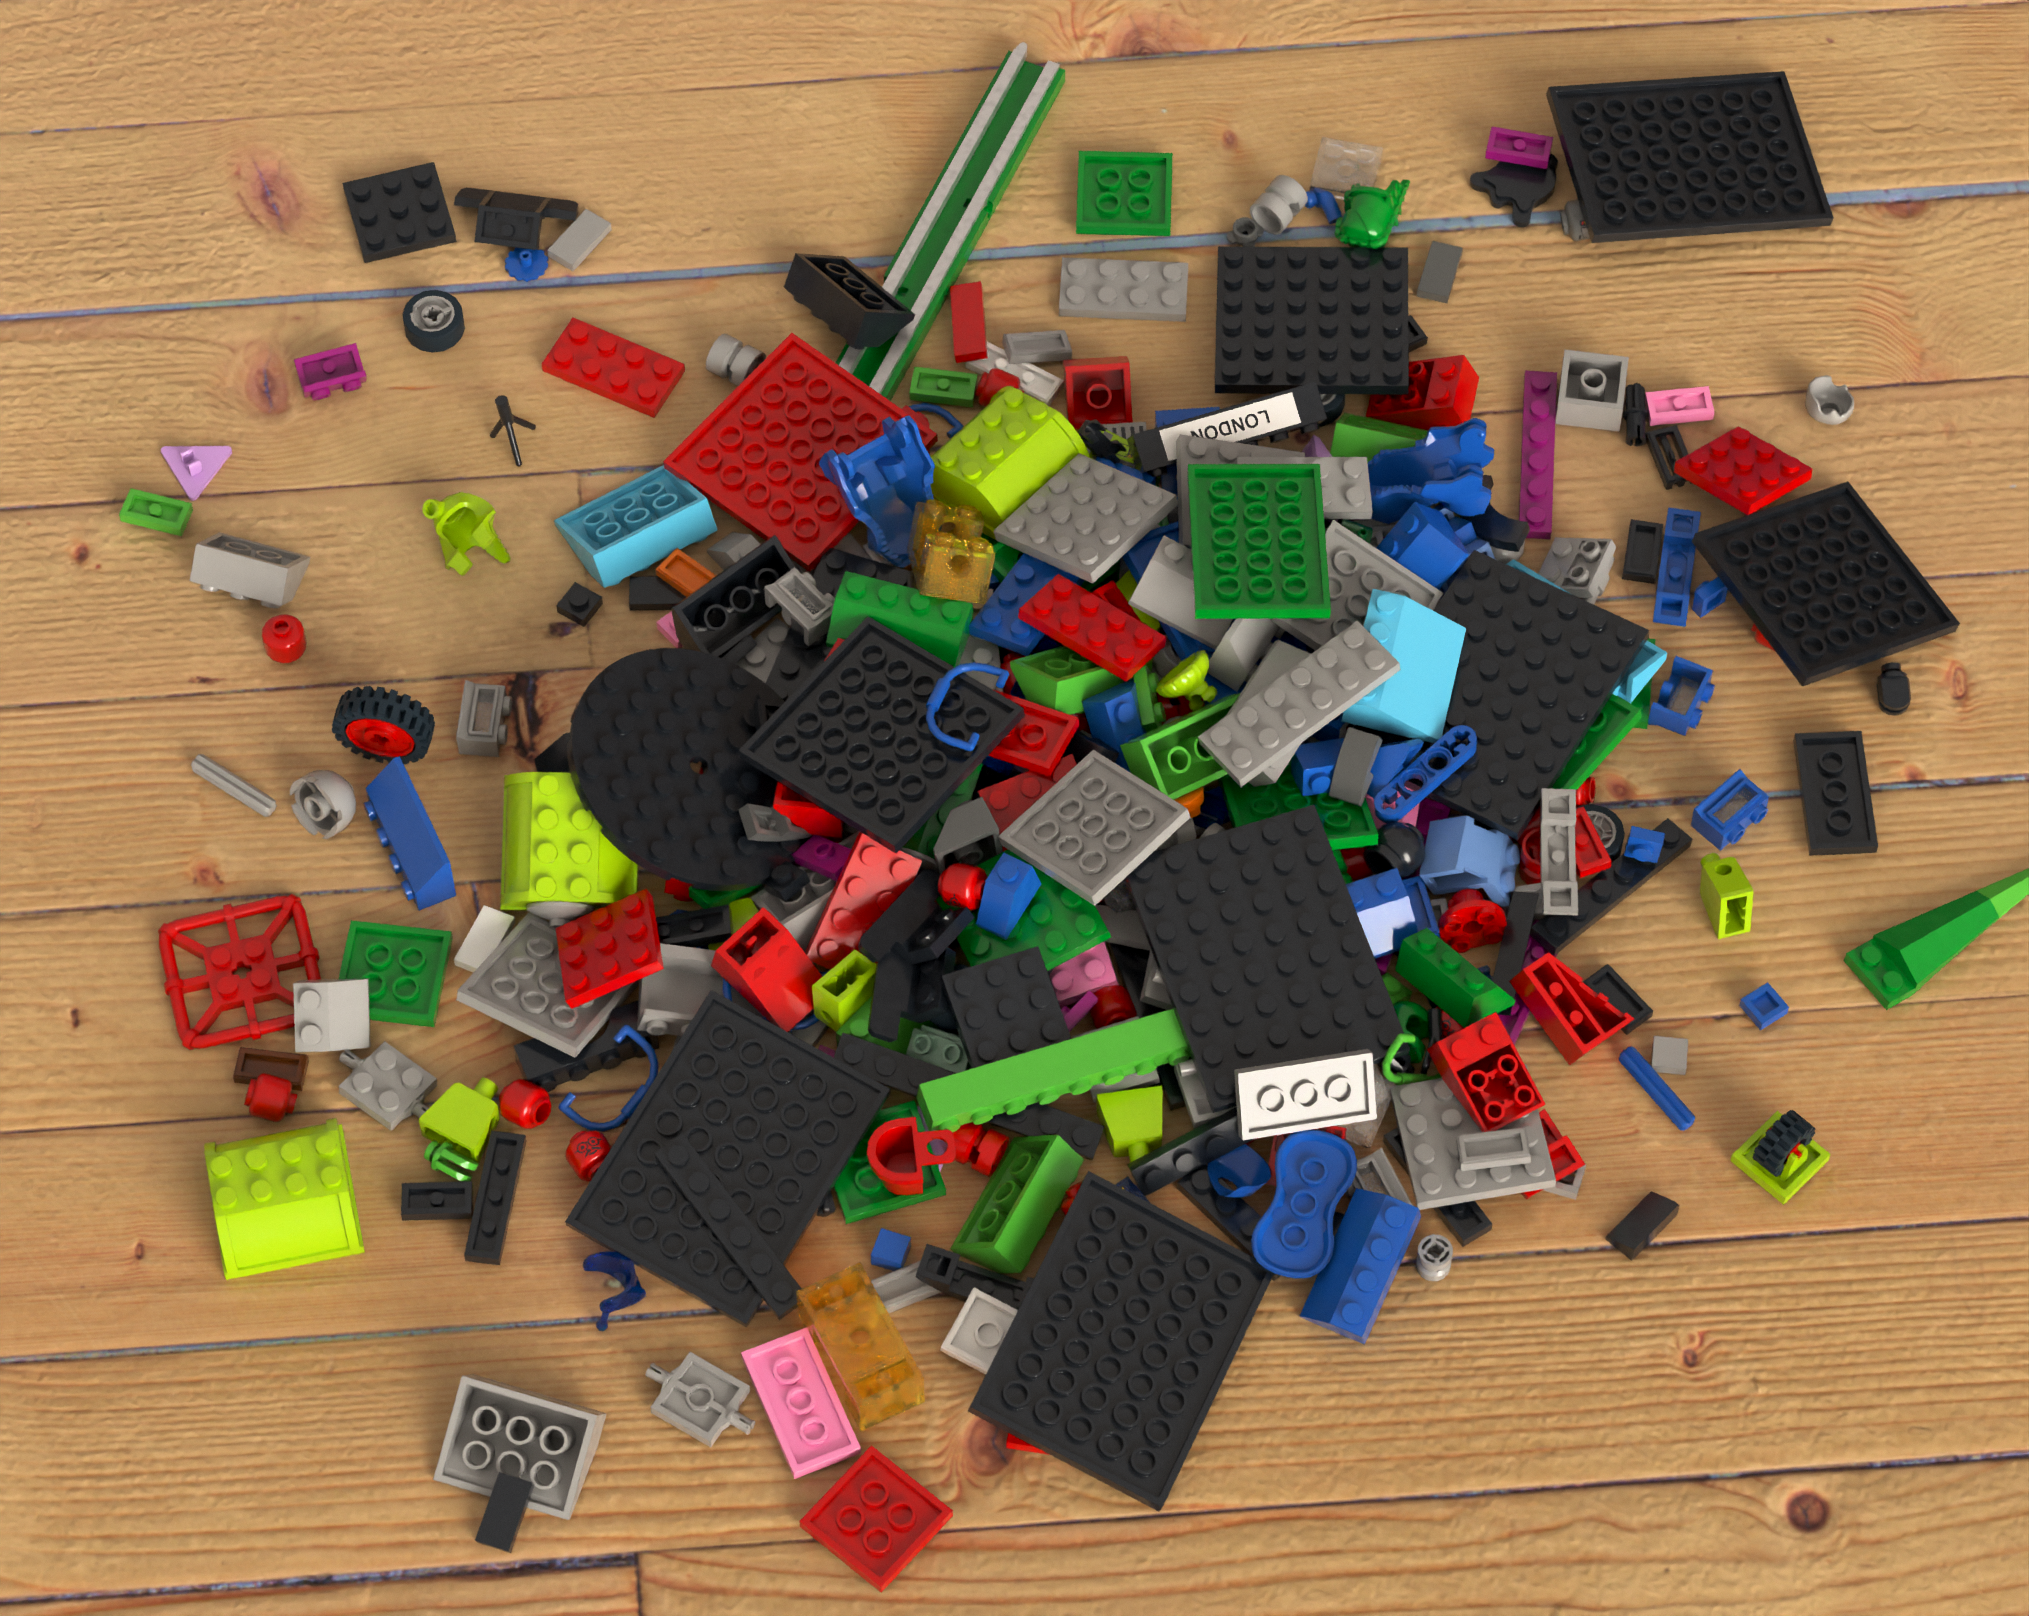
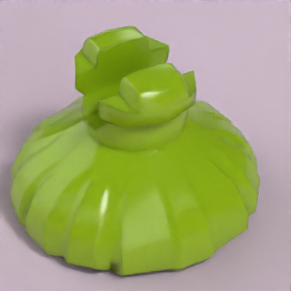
(1189, 681)

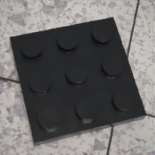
(399, 212)
(1004, 1007)

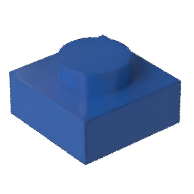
(1709, 596)
(1644, 844)
(1764, 1006)

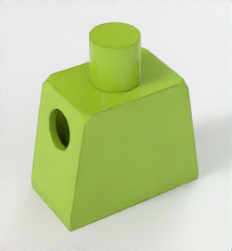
(1722, 882)
(843, 990)
(463, 1118)
(1132, 1120)

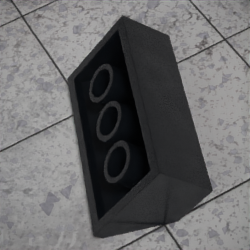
(846, 299)
(732, 601)

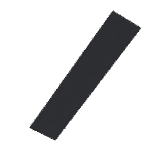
(1514, 942)

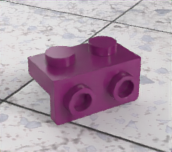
(330, 371)

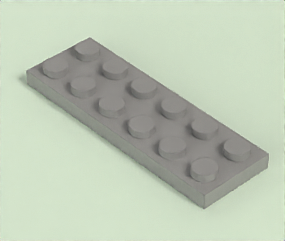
(1299, 703)

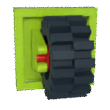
(1781, 1155)

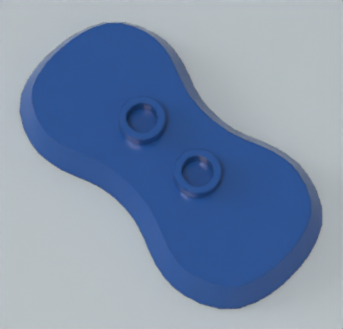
(1297, 1228)

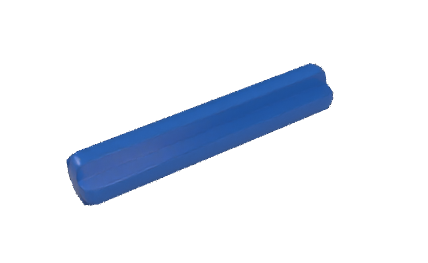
(1657, 1088)

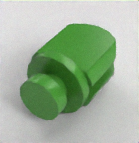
(439, 1157)

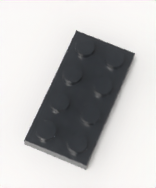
(1835, 793)

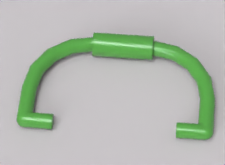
(1402, 1078)

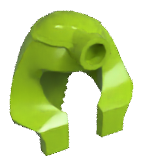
(461, 524)

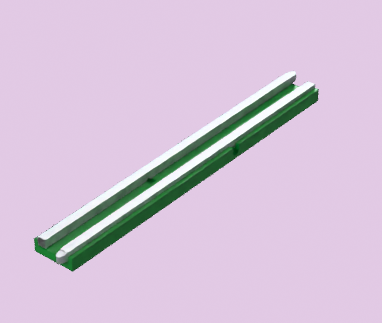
(958, 211)

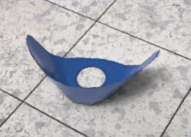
(1241, 1167)

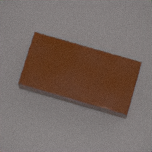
(282, 1064)

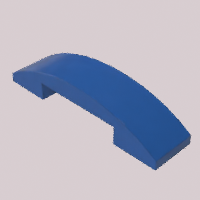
(1676, 567)

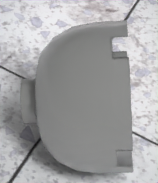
(323, 802)

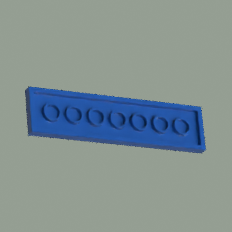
(999, 618)

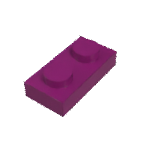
(1519, 147)

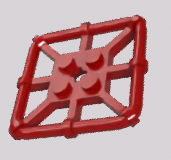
(224, 959)

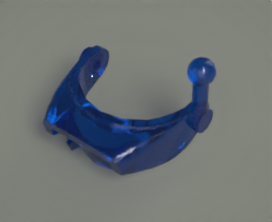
(622, 1270)

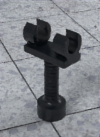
(1098, 442)

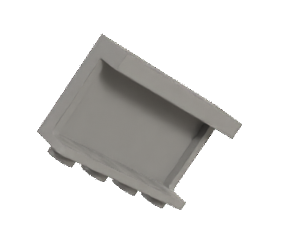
(676, 992)

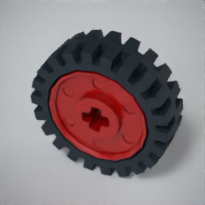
(383, 725)

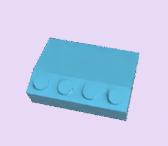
(636, 525)
(1428, 653)

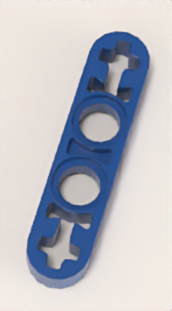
(1421, 770)

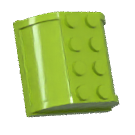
(1004, 456)
(557, 847)
(283, 1199)

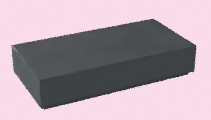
(1439, 272)

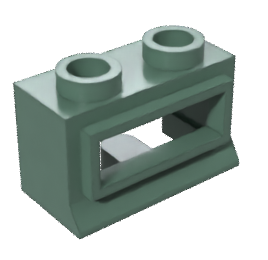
(938, 1048)

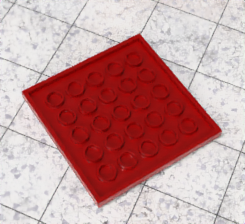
(766, 443)

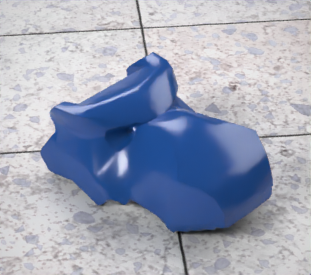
(1437, 469)
(884, 484)

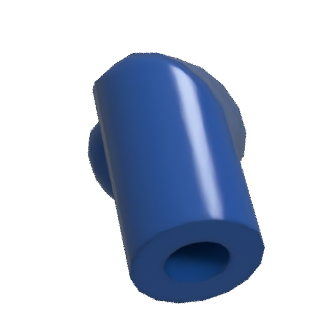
(1326, 201)

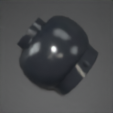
(1397, 847)

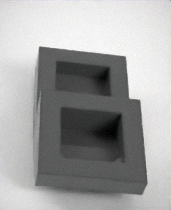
(1353, 766)
(767, 824)

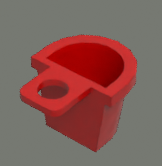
(899, 1152)

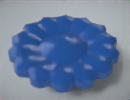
(526, 264)

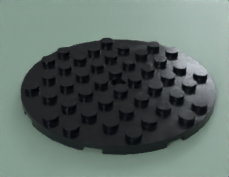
(634, 773)

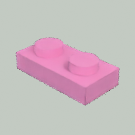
(1679, 406)

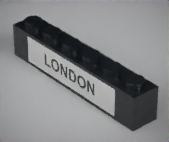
(1243, 423)

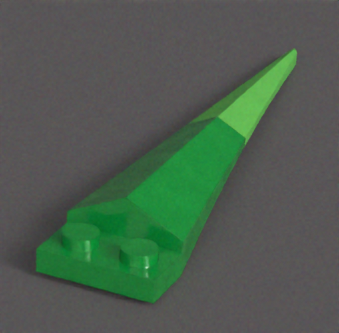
(1912, 952)

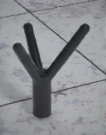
(507, 419)
(1435, 1035)

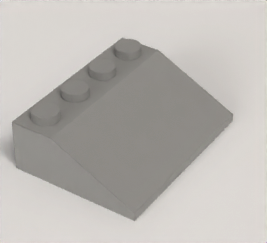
(520, 1435)

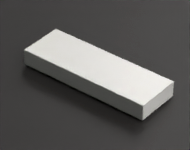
(1033, 379)

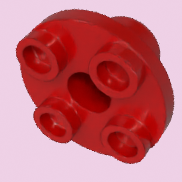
(1471, 921)

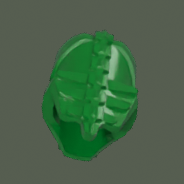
(1370, 214)

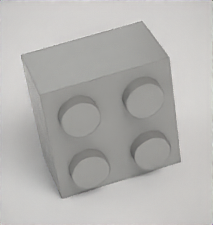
(1592, 390)

